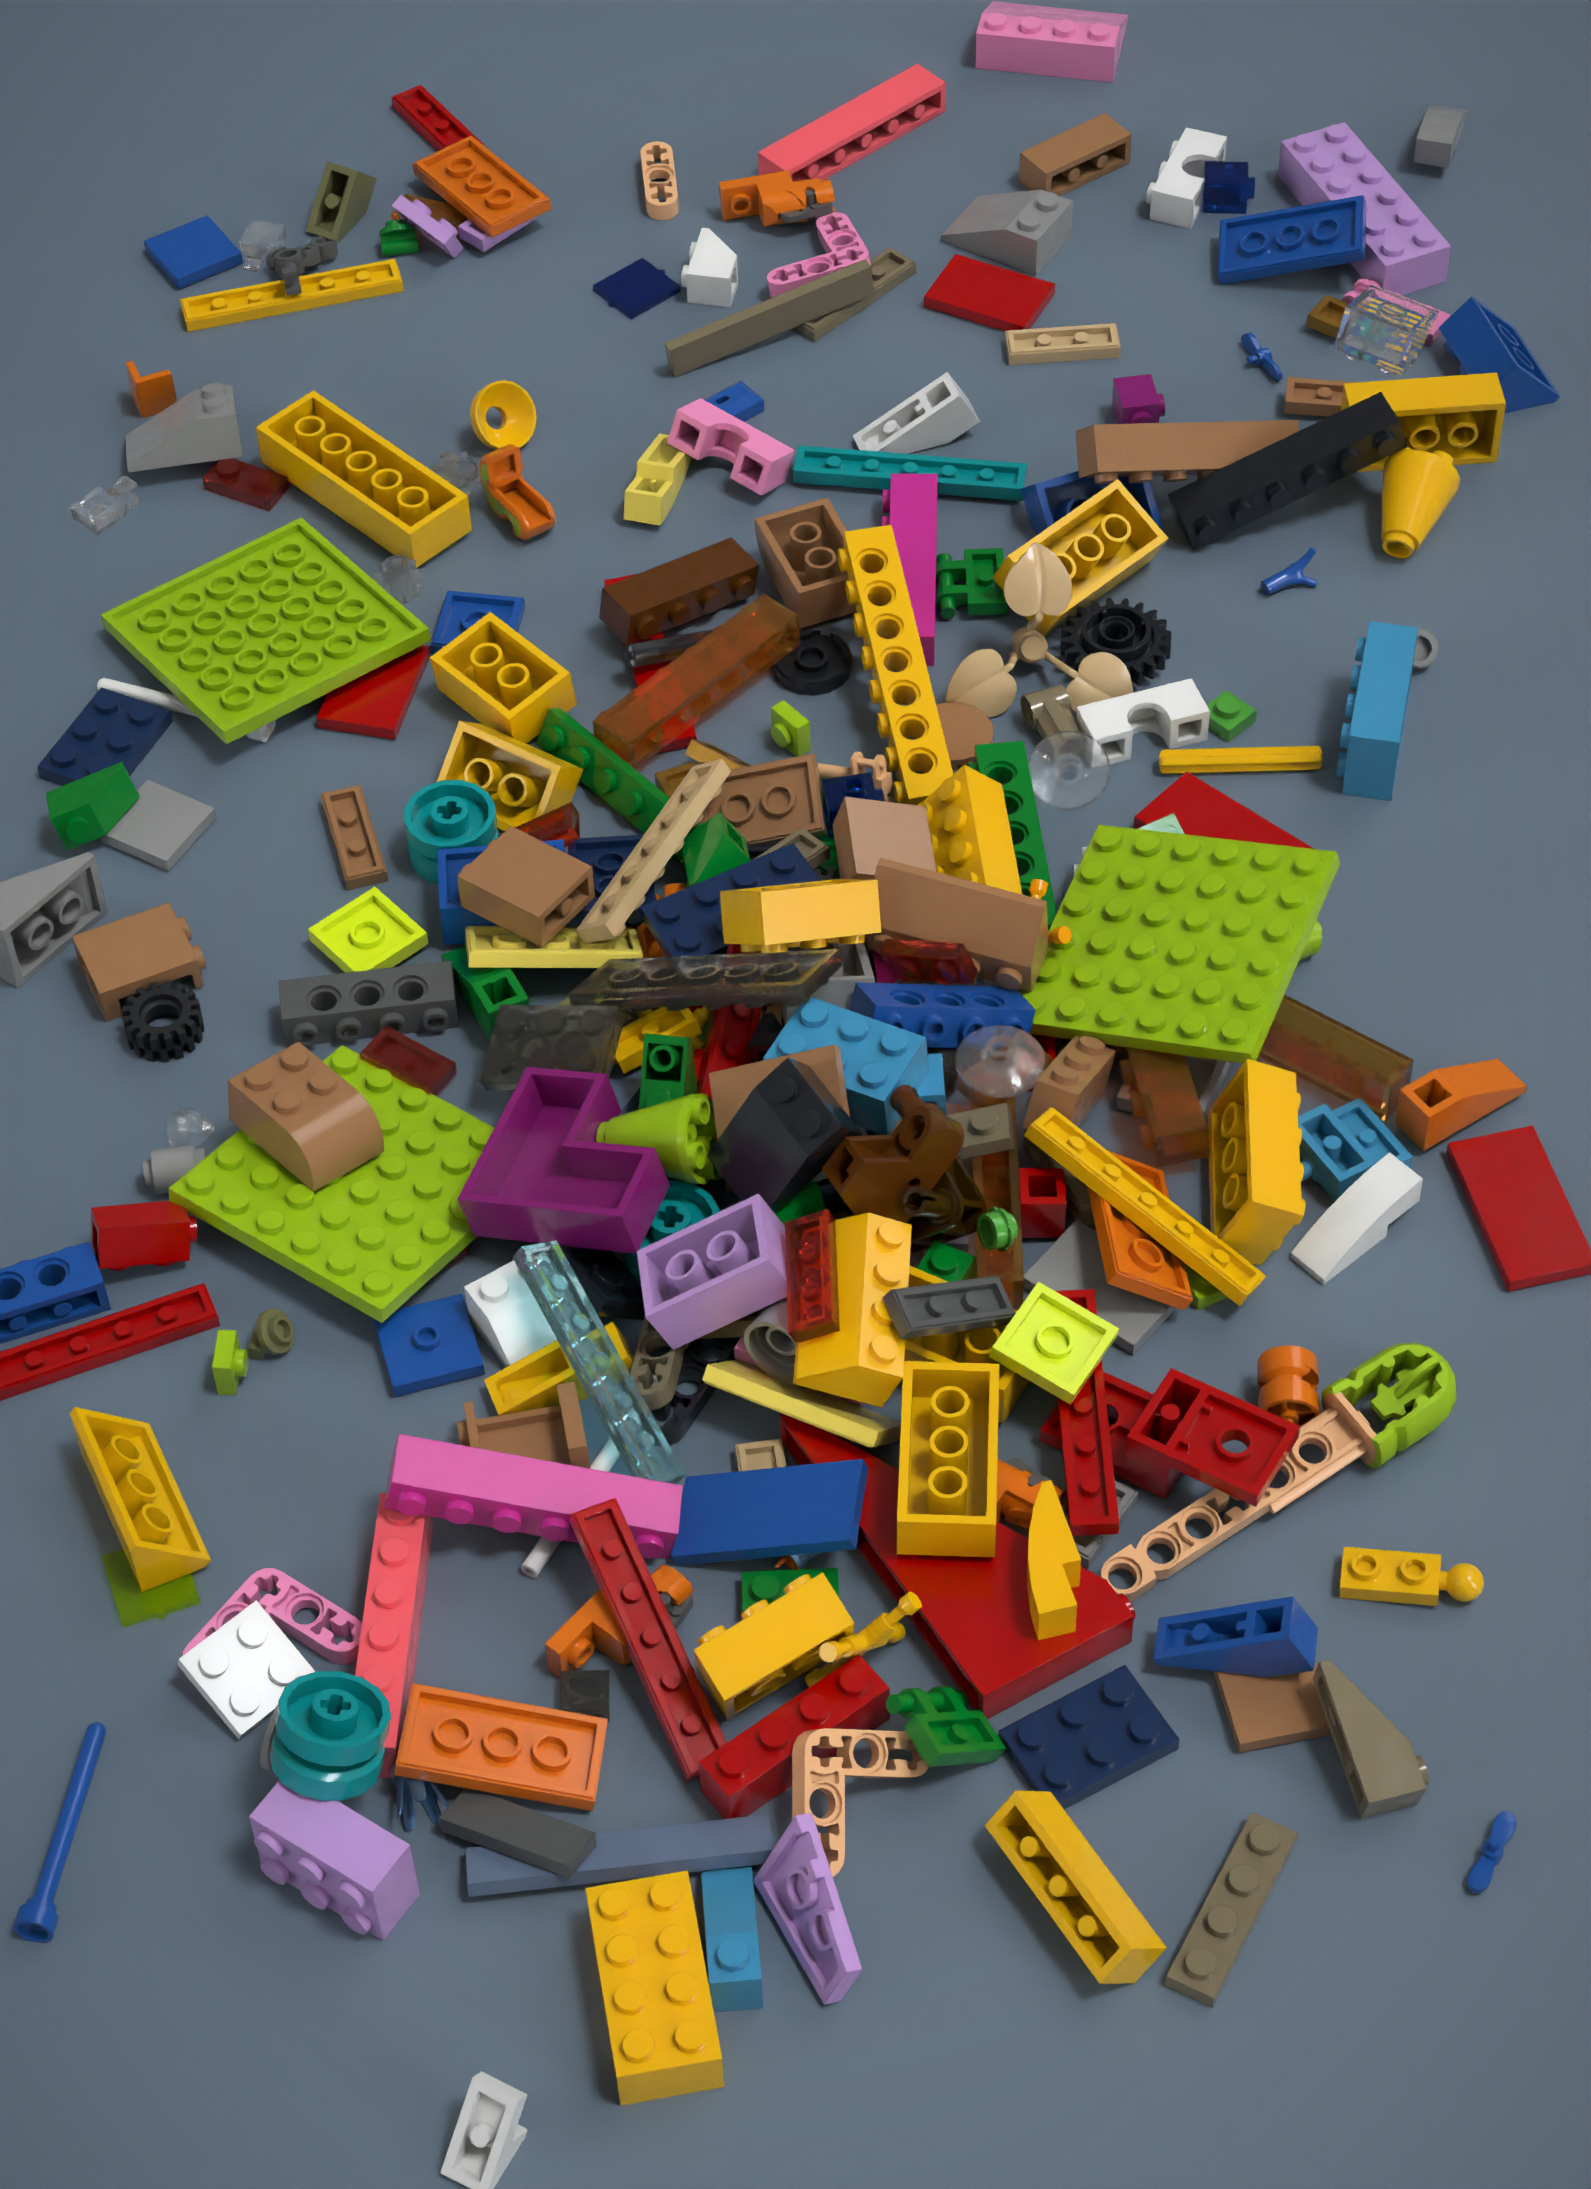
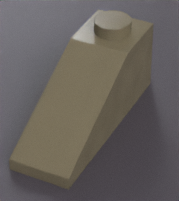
(1371, 1749)

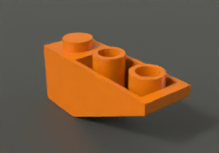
(1453, 1099)

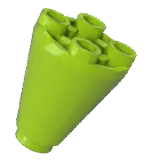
(677, 1129)

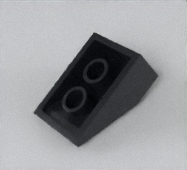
(781, 1135)

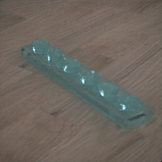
(597, 1363)

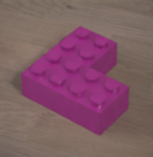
(550, 1177)

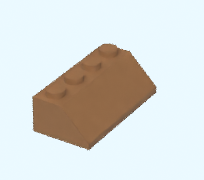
(998, 927)

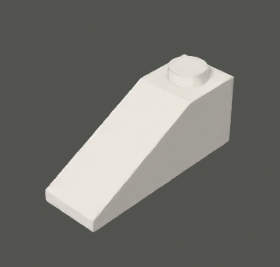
(922, 421)

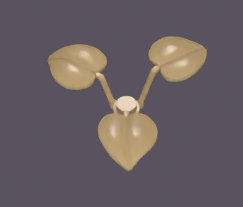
(1035, 586)

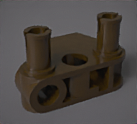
(943, 1212)

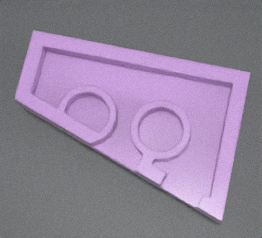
(809, 1910)

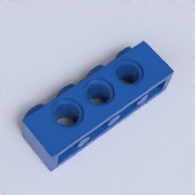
(942, 1011)
(50, 1292)

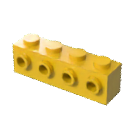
(1075, 1887)

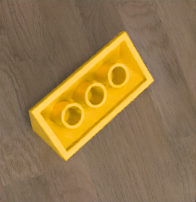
(140, 1497)

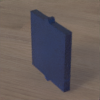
(637, 288)

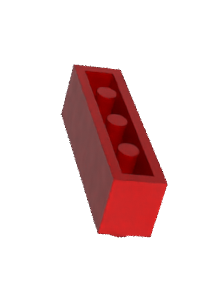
(759, 1760)

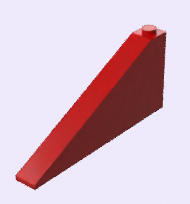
(972, 1607)

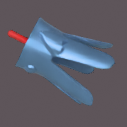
(421, 1791)

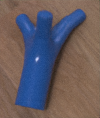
(1290, 575)

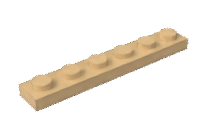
(653, 851)

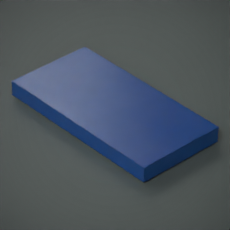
(1292, 239)
(770, 1512)

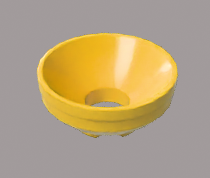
(516, 411)

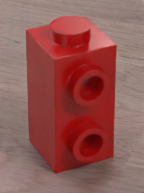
(141, 1234)

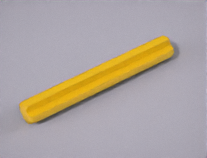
(1240, 759)

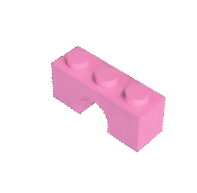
(708, 431)

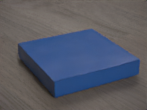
(193, 252)
(464, 609)

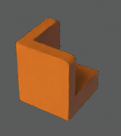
(151, 392)

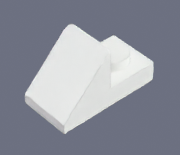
(485, 2133)

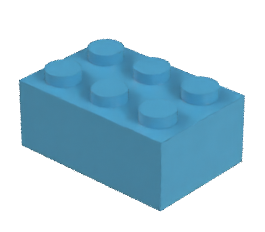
(872, 1052)

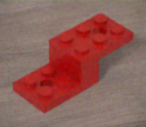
(1184, 1433)

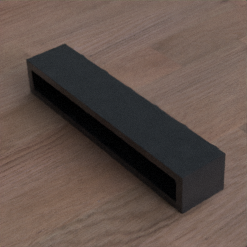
(1287, 470)

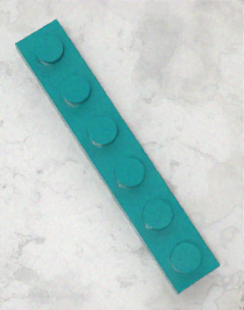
(874, 471)

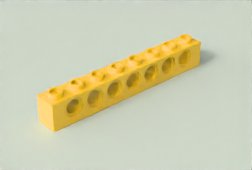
(874, 580)

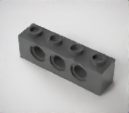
(366, 1002)

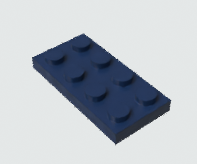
(692, 918)

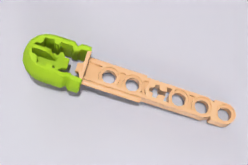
(1341, 1433)

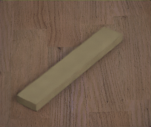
(769, 318)

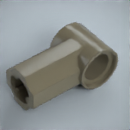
(1048, 711)

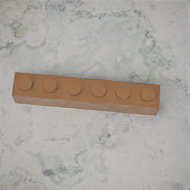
(1171, 448)

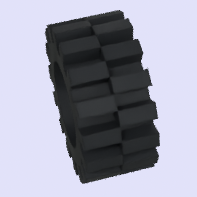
(157, 1004)

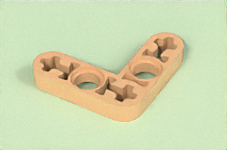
(830, 1773)

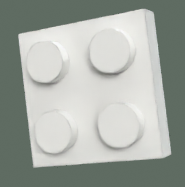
(244, 1668)

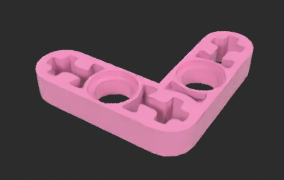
(841, 247)
(282, 1608)

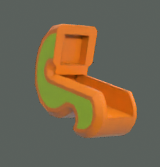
(512, 495)

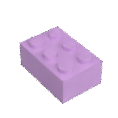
(714, 1271)
(335, 1859)

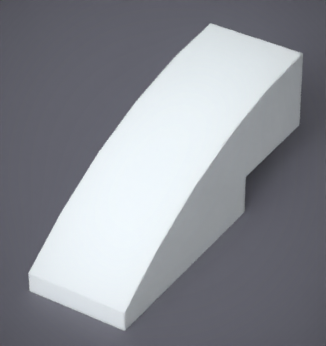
(1358, 1218)

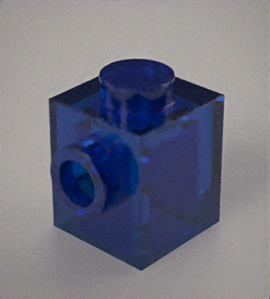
(1227, 187)
(850, 786)

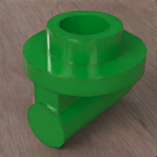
(398, 238)

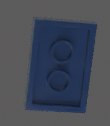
(105, 733)
(606, 858)
(1089, 1738)

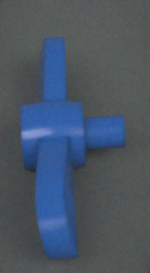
(1260, 355)
(1492, 1852)

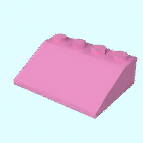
(1050, 41)

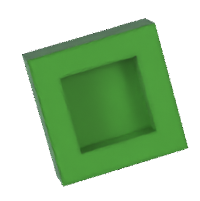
(1230, 716)

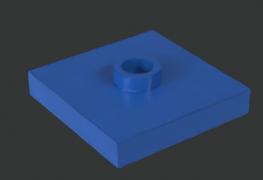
(429, 1345)

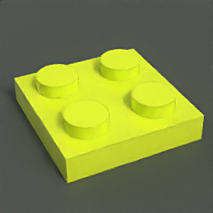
(368, 934)
(1054, 1343)

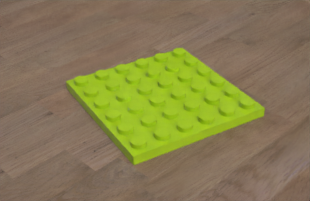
(265, 629)
(1179, 942)
(373, 1229)

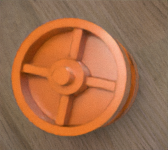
(1289, 1383)

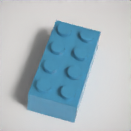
(1377, 710)

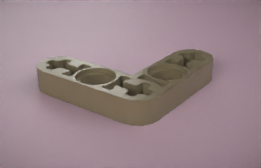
(669, 1365)

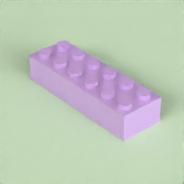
(1401, 243)

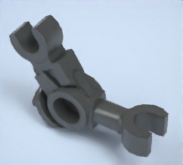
(291, 262)

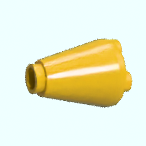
(1414, 496)

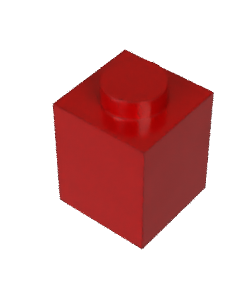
(1042, 1202)

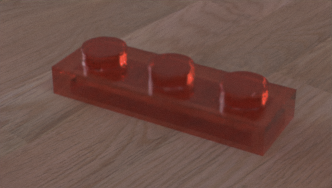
(812, 1276)

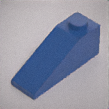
(1240, 1639)

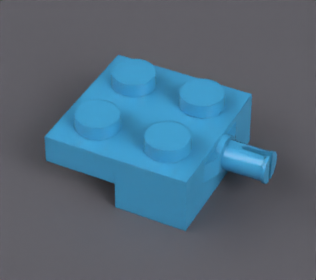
(1344, 1145)

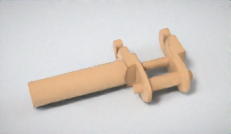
(880, 777)

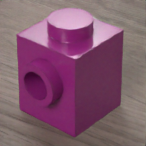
(1137, 400)

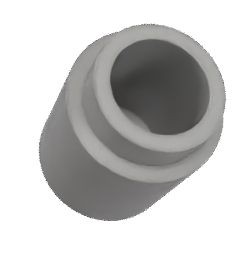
(170, 1165)

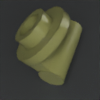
(271, 1334)

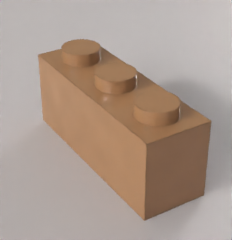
(1076, 156)
(1072, 1081)

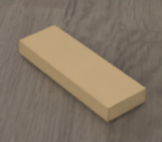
(1062, 344)

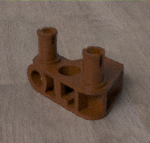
(879, 1169)

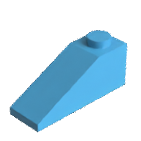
(732, 1939)

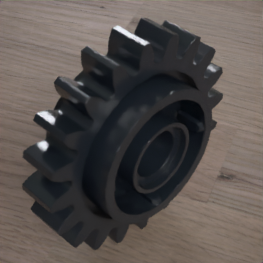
(1121, 631)

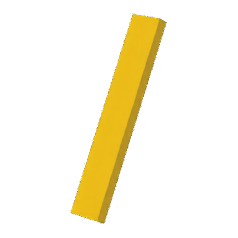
(272, 300)
(1145, 1206)

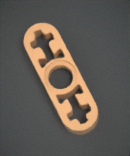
(655, 190)

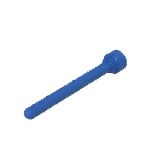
(38, 1917)

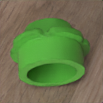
(997, 1229)

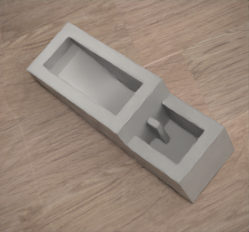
(1439, 135)

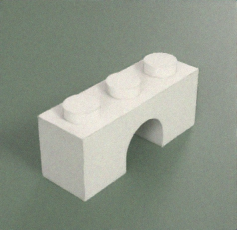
(1180, 182)
(1169, 710)

